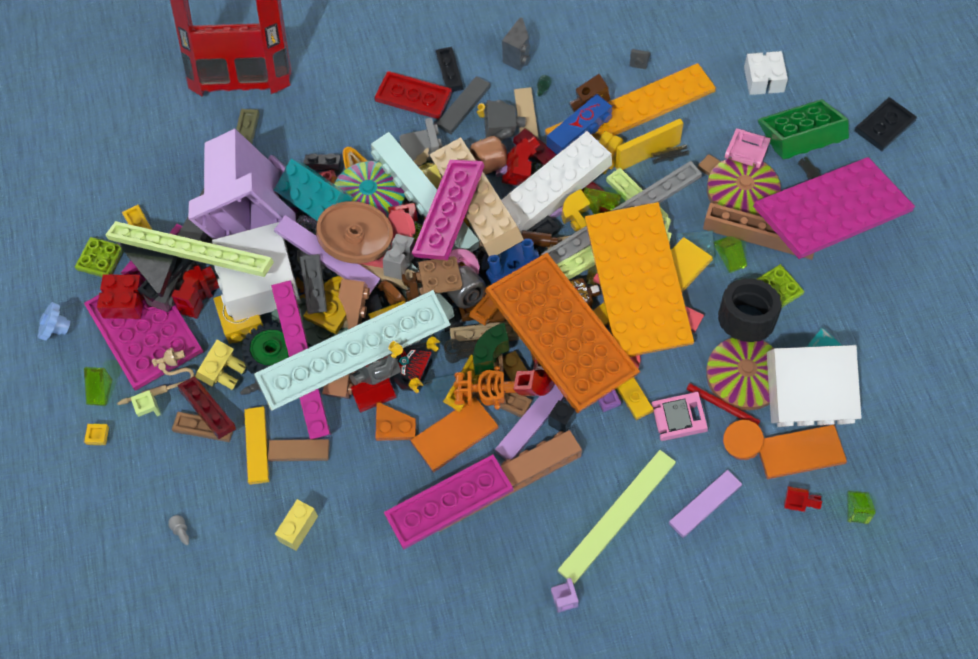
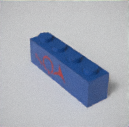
(586, 118)

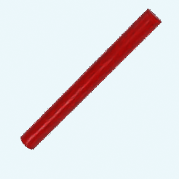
(722, 404)

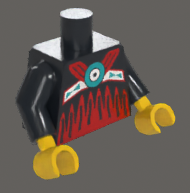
(415, 364)

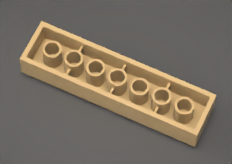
(486, 211)

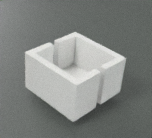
(764, 68)

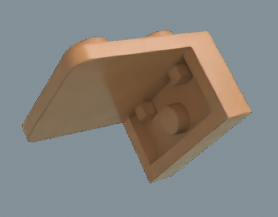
(439, 275)

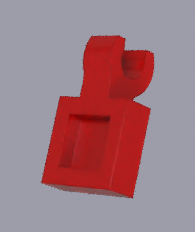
(799, 498)

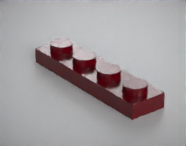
(206, 407)

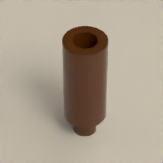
(540, 239)

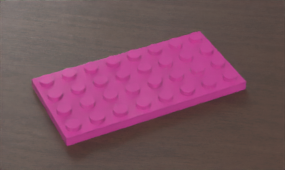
(833, 207)

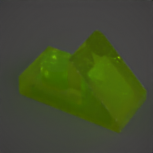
(602, 199)

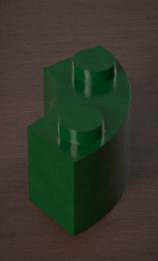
(489, 348)

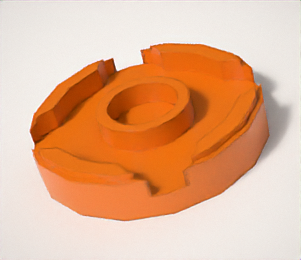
(743, 439)

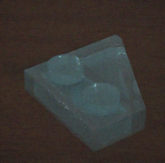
(703, 240)

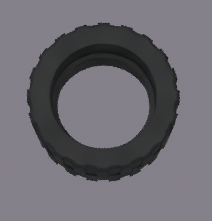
(752, 293)

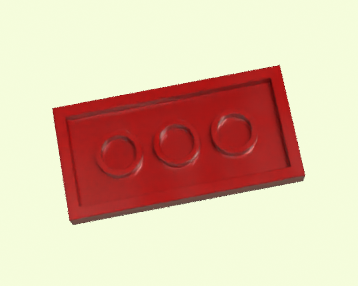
(413, 95)

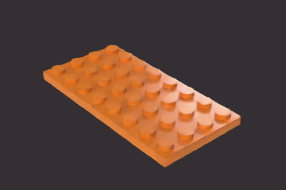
(562, 332)

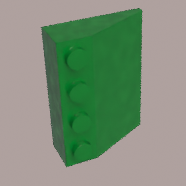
(804, 128)

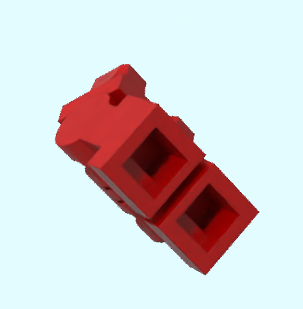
(517, 162)
(195, 288)

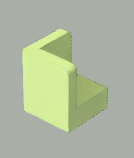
(145, 403)

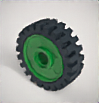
(259, 342)

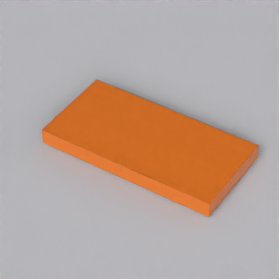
(454, 434)
(801, 452)

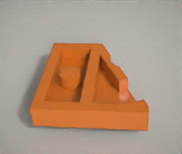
(393, 424)

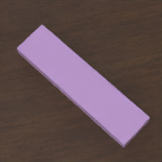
(705, 504)

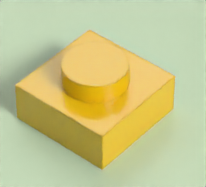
(96, 434)

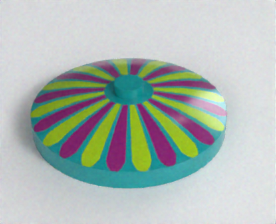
(371, 185)

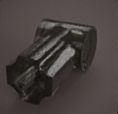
(463, 348)

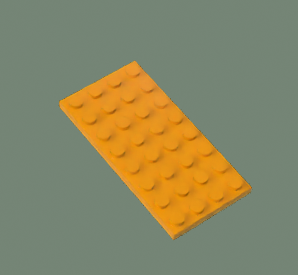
(639, 280)

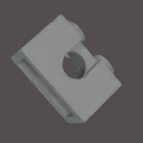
(394, 260)

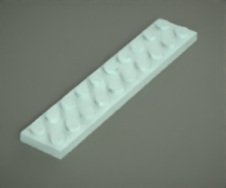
(350, 350)

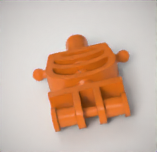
(466, 388)

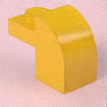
(573, 208)

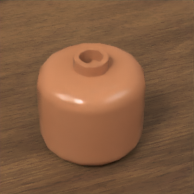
(490, 152)

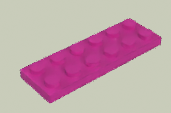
(448, 209)
(448, 501)

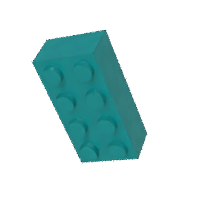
(309, 189)

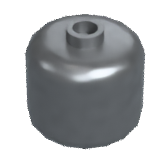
(472, 288)

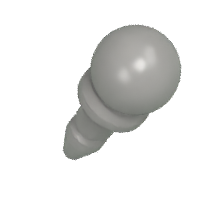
(179, 528)

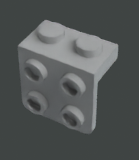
(417, 142)

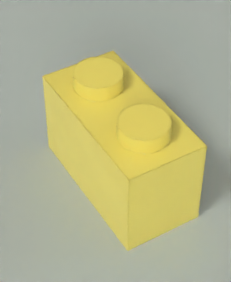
(296, 525)

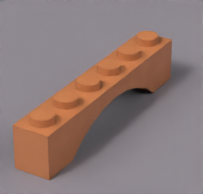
(353, 298)

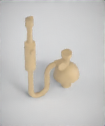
(170, 358)

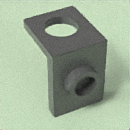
(639, 58)

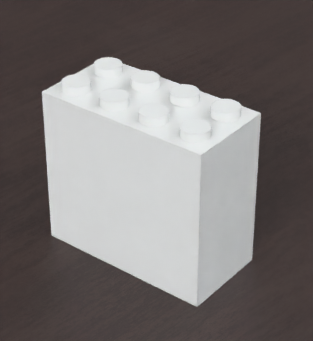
(248, 293)
(813, 385)

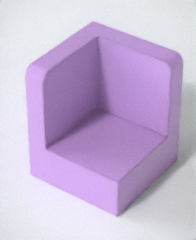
(565, 596)

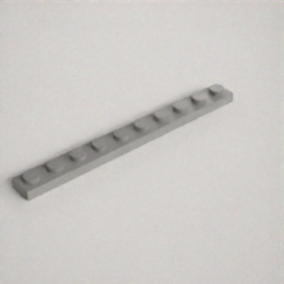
(655, 193)

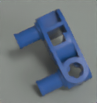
(511, 260)

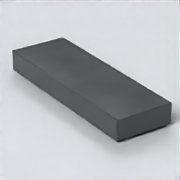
(313, 284)

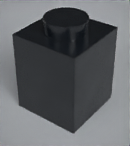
(561, 416)

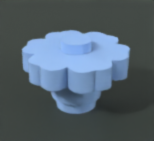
(52, 322)

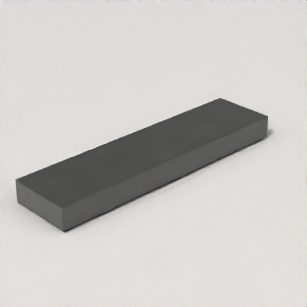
(463, 105)

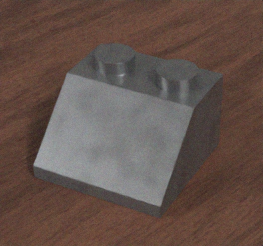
(516, 46)

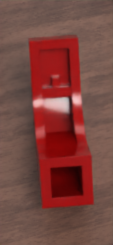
(533, 382)

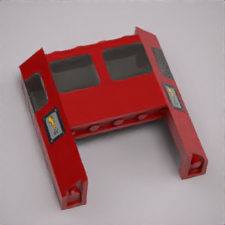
(234, 54)

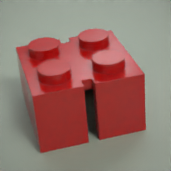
(120, 297)

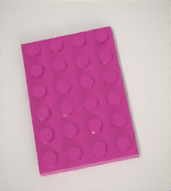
(144, 339)

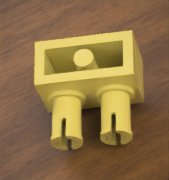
(212, 367)

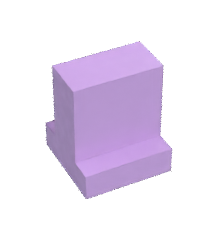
(236, 189)

